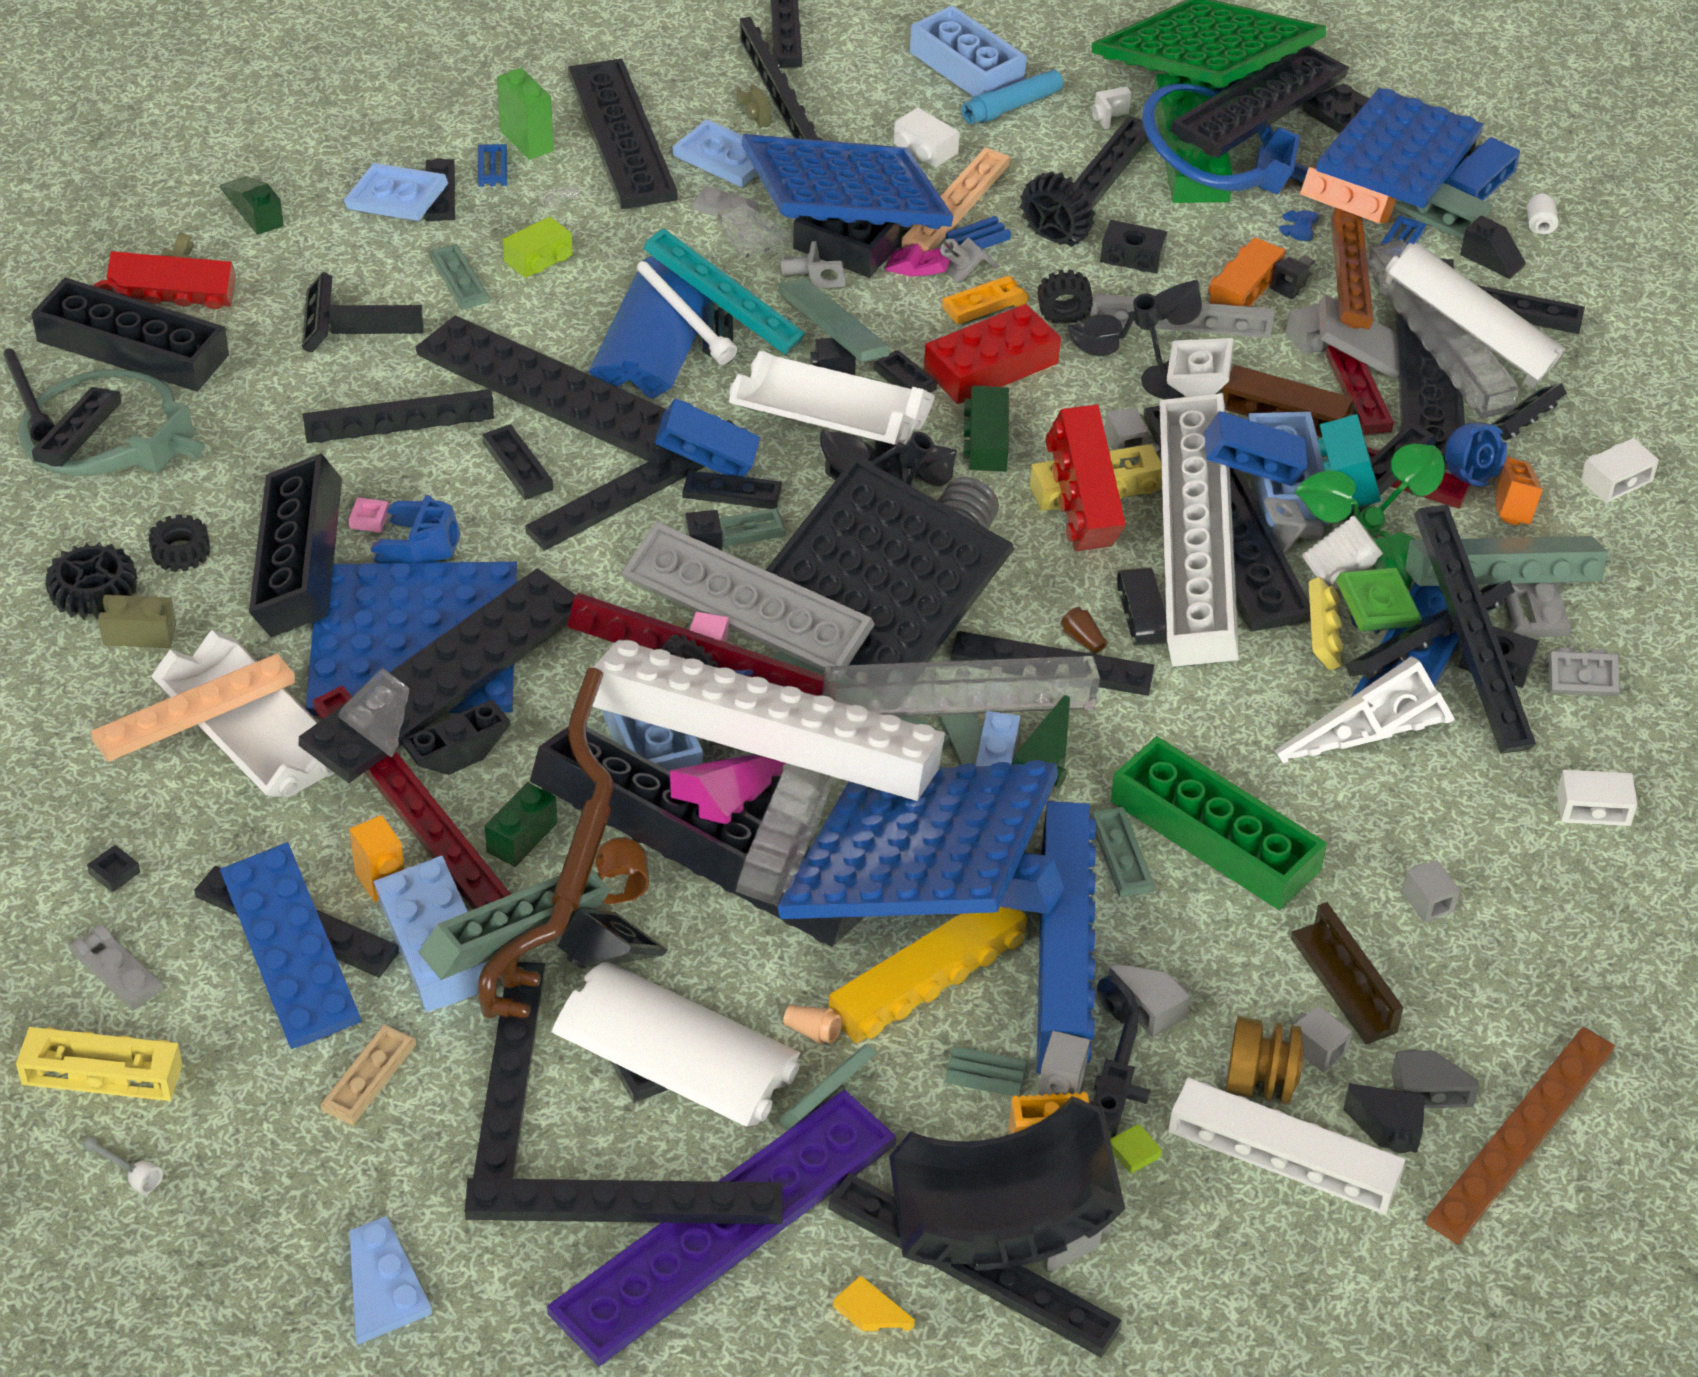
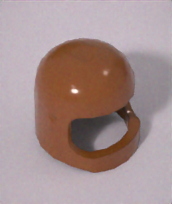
(625, 857)

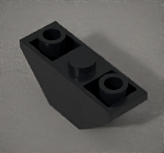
(458, 740)

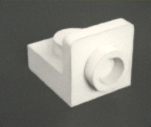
(1111, 104)

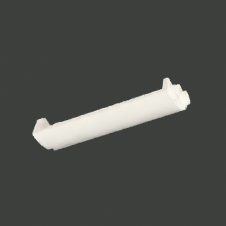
(1475, 311)
(831, 399)
(257, 735)
(677, 1043)

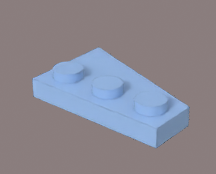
(383, 1282)

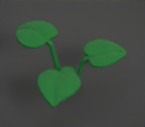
(1331, 492)

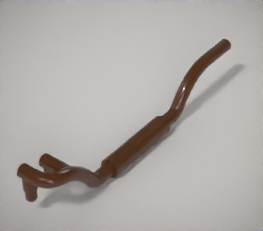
(573, 875)

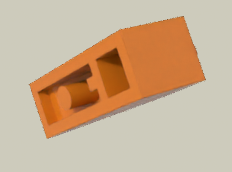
(1517, 492)

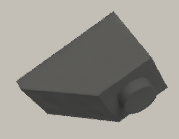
(1434, 1077)

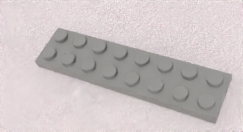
(752, 598)

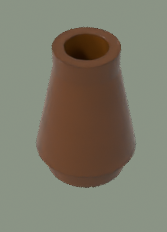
(1082, 628)

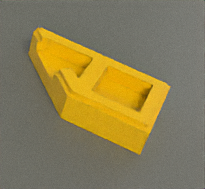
(870, 1308)

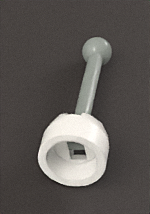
(137, 1174)

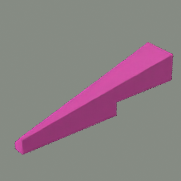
(724, 784)

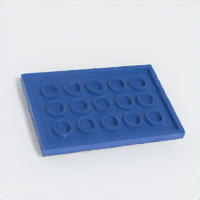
(1400, 147)

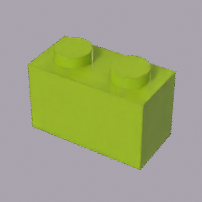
(537, 247)

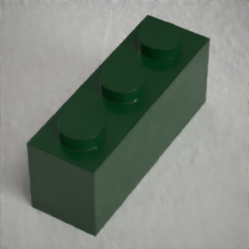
(987, 428)

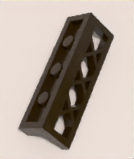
(1349, 980)

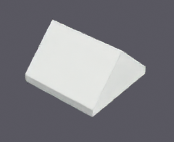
(1200, 365)

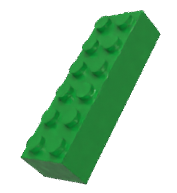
(1169, 109)
(1218, 822)

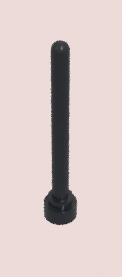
(39, 423)

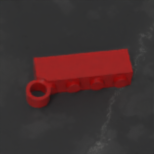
(170, 279)

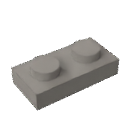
(714, 200)

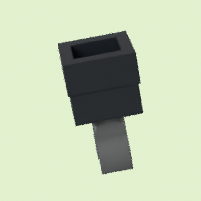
(1291, 276)

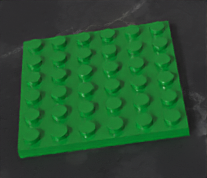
(1209, 41)

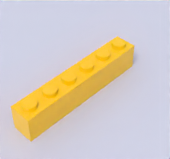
(925, 969)

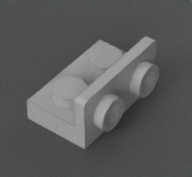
(1583, 673)

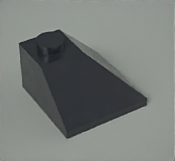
(605, 937)

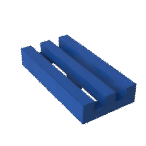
(492, 178)
(1420, 228)
(983, 233)

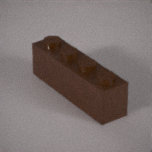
(1265, 393)

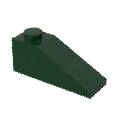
(255, 203)
(1048, 740)

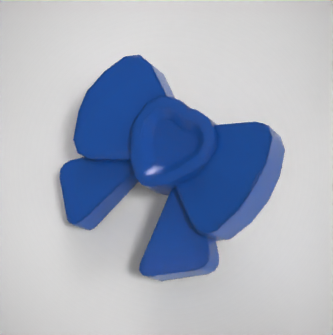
(1303, 224)

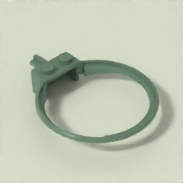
(148, 454)

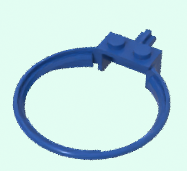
(1274, 159)

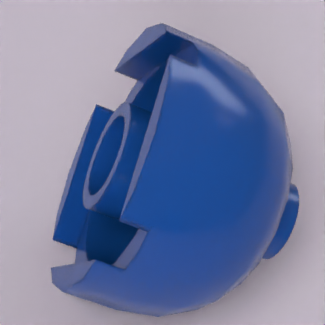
(1475, 453)

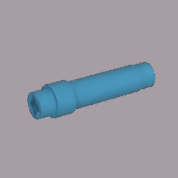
(993, 104)

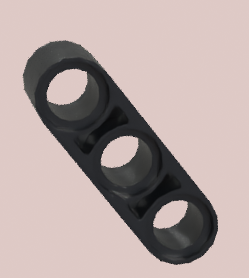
(1143, 605)

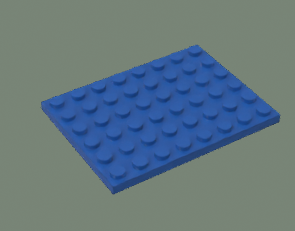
(926, 855)

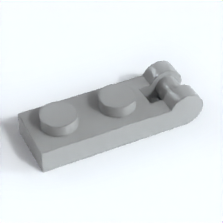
(116, 967)

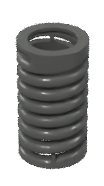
(971, 500)

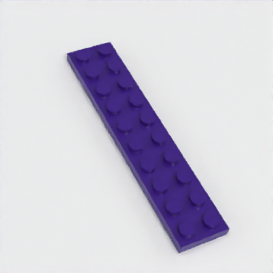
(683, 1258)

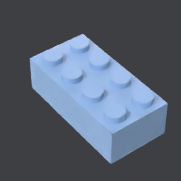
(966, 52)
(1301, 425)
(658, 744)
(413, 906)

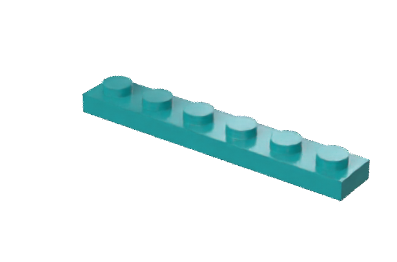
(724, 291)

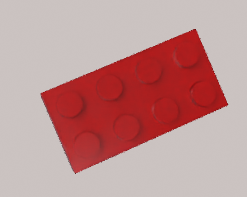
(992, 352)
(1085, 478)

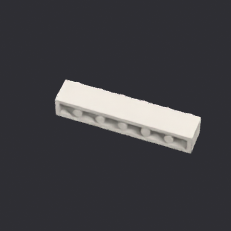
(1286, 1145)

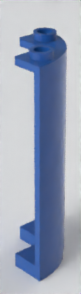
(648, 335)

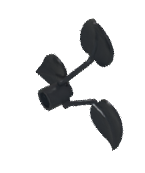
(1101, 333)
(919, 454)

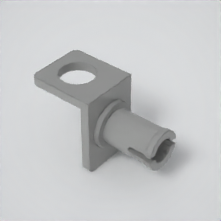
(964, 258)
(813, 267)
(1291, 523)

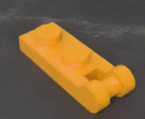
(984, 299)

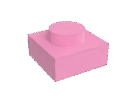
(368, 515)

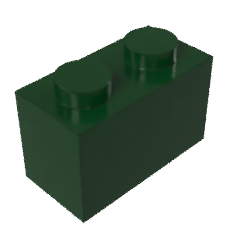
(521, 824)

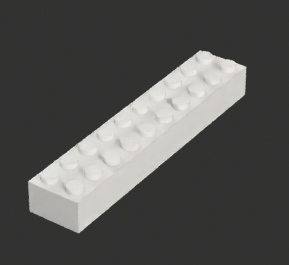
(1197, 537)
(769, 719)

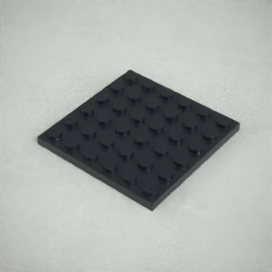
(893, 560)

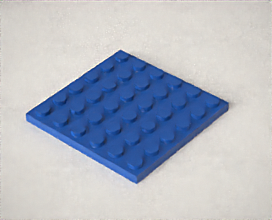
(846, 181)
(392, 612)

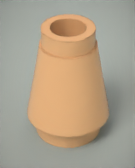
(813, 1022)

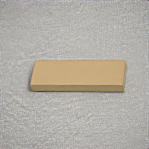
(368, 1074)

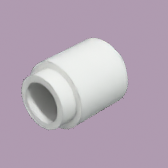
(1542, 214)

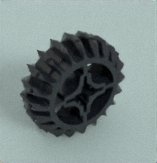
(1057, 209)
(89, 572)

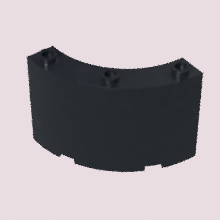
(1007, 1195)

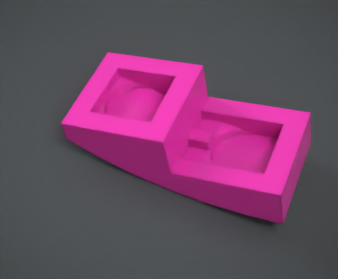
(915, 262)

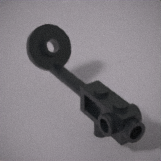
(1116, 1077)

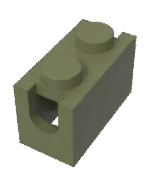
(137, 621)

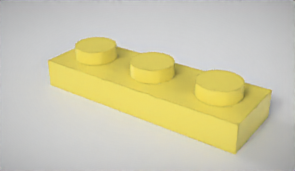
(1325, 623)

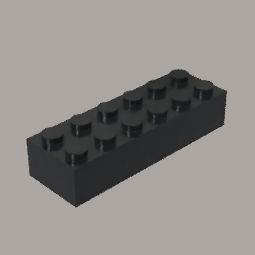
(130, 334)
(296, 545)

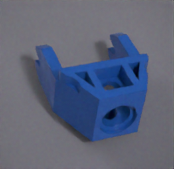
(431, 537)

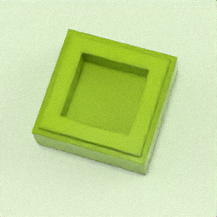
(1135, 1148)

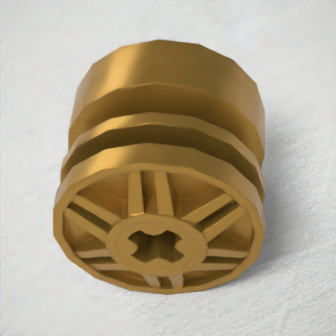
(1264, 1060)

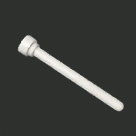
(721, 348)

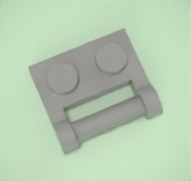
(1545, 609)

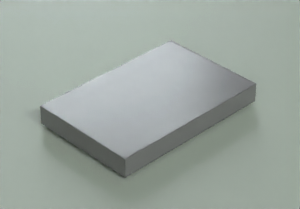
(1374, 346)

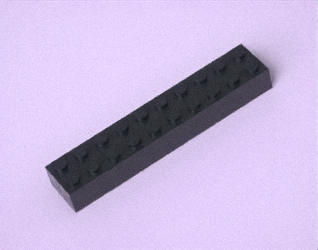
(671, 826)

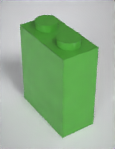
(525, 113)

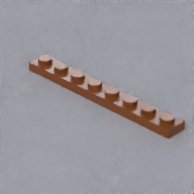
(1351, 270)
(1519, 1136)

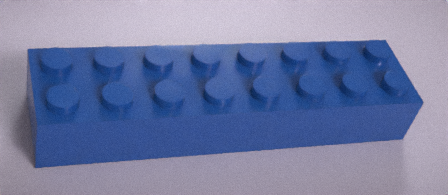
(1065, 932)

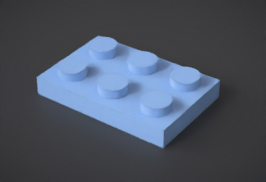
(717, 152)
(396, 191)

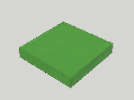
(1378, 599)

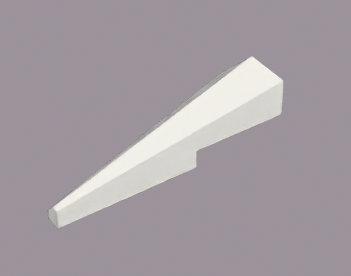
(1390, 705)

